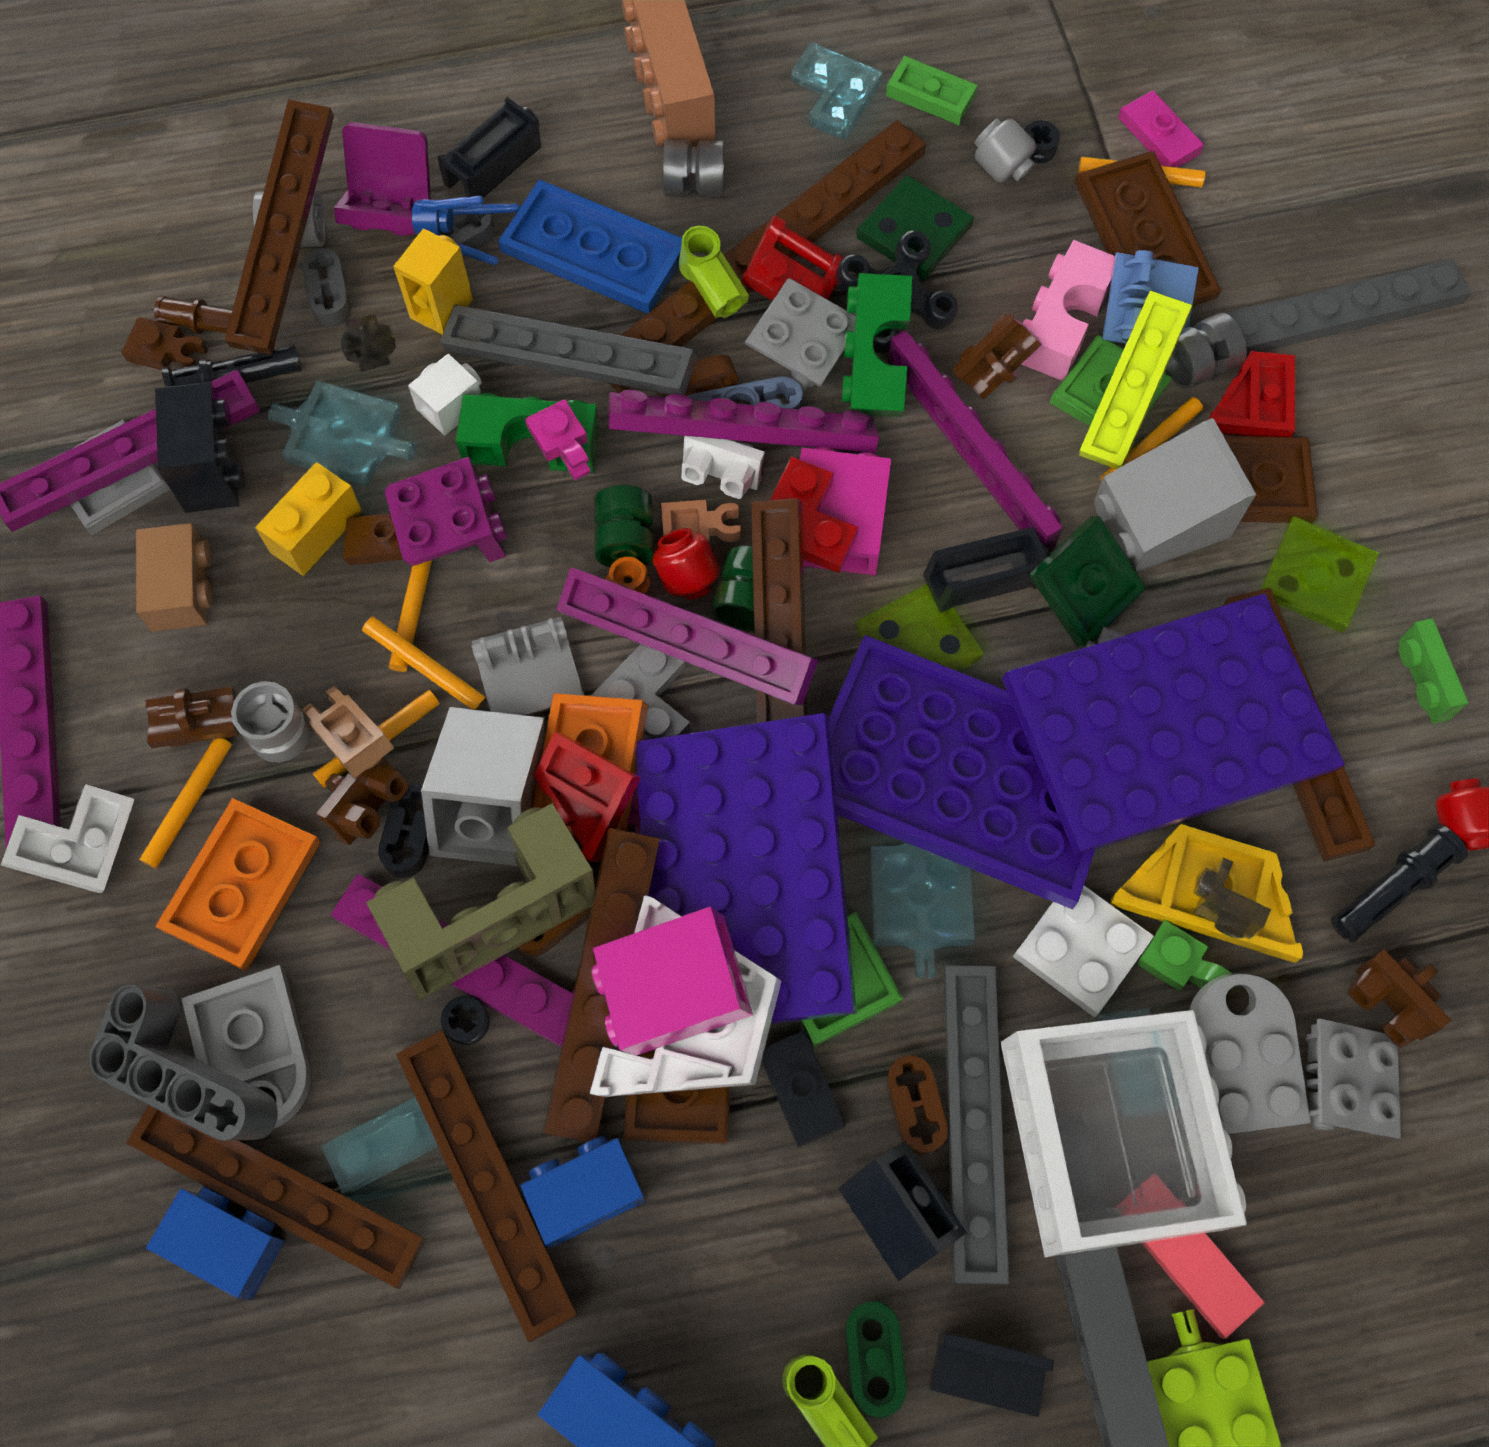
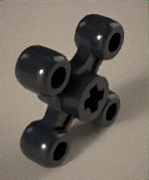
(907, 262)

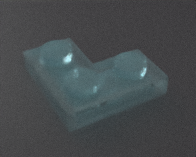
(844, 87)

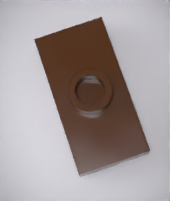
(370, 540)

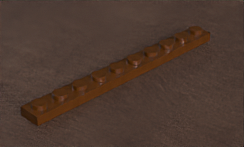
(808, 215)

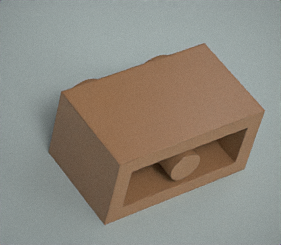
(172, 577)

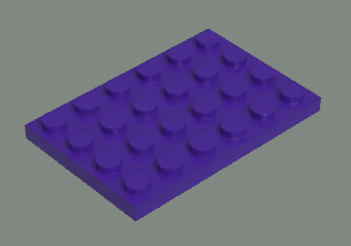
(1171, 723)
(948, 772)
(756, 837)

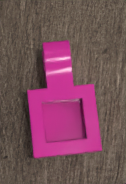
(560, 434)

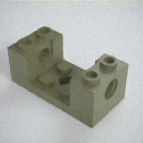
(556, 890)

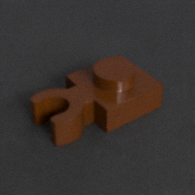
(159, 343)

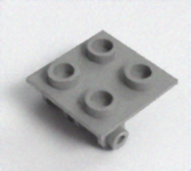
(802, 333)
(526, 667)
(1354, 1079)

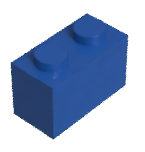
(581, 1191)
(217, 1243)

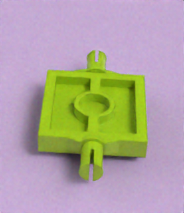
(1211, 1392)

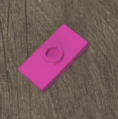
(1160, 130)

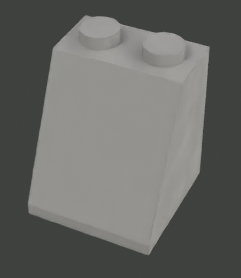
(1175, 497)
(480, 783)

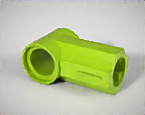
(711, 273)
(829, 1411)

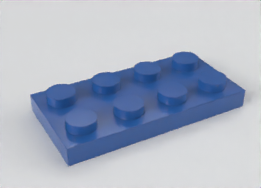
(592, 246)

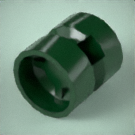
(623, 524)
(735, 595)

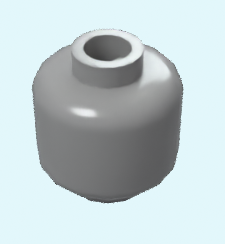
(1005, 150)

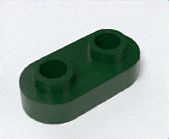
(875, 1359)

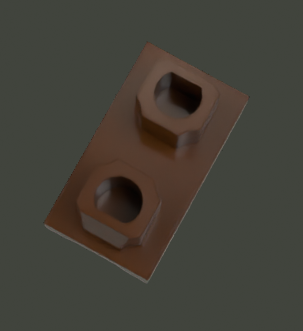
(996, 355)
(190, 717)
(355, 801)
(1404, 992)

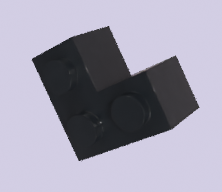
(194, 447)

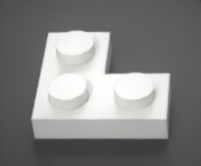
(77, 854)

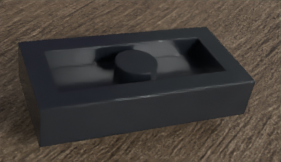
(801, 1089)

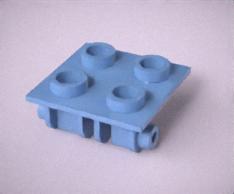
(1130, 284)

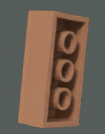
(671, 69)

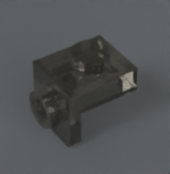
(1229, 911)

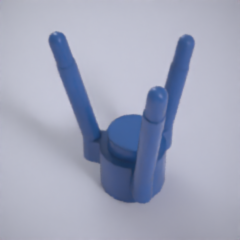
(438, 218)

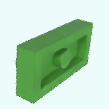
(931, 90)
(1432, 671)

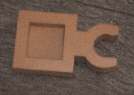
(697, 518)

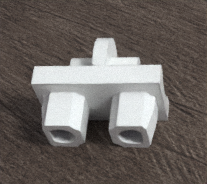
(730, 460)

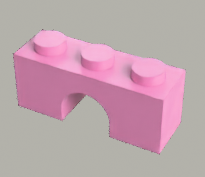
(1078, 283)

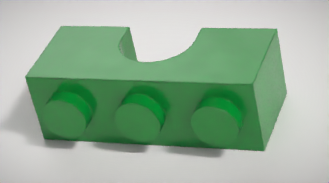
(878, 305)
(495, 423)

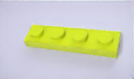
(1135, 380)

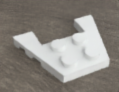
(704, 1061)

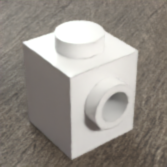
(441, 390)

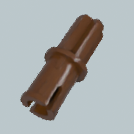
(192, 315)

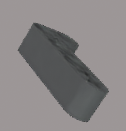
(136, 1058)

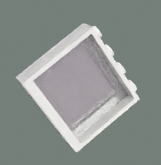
(1121, 1132)

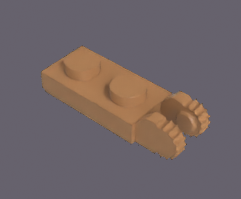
(348, 733)

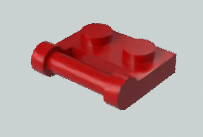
(771, 268)

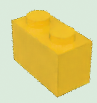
(433, 279)
(309, 518)

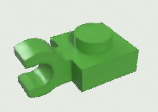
(1177, 958)

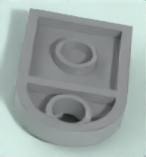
(253, 1035)
(1252, 1055)

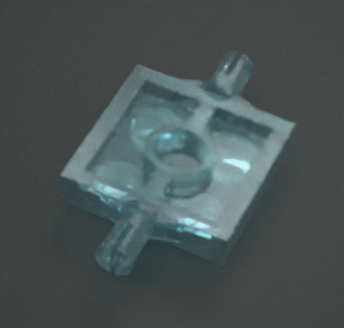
(342, 432)
(920, 902)

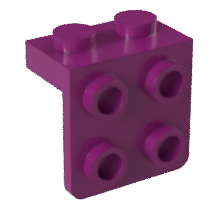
(384, 177)
(445, 513)

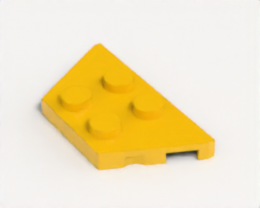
(1168, 877)

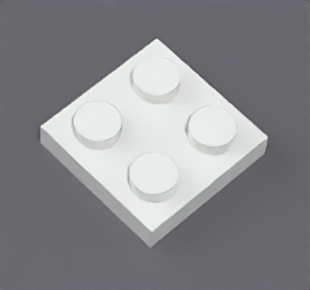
(1084, 950)

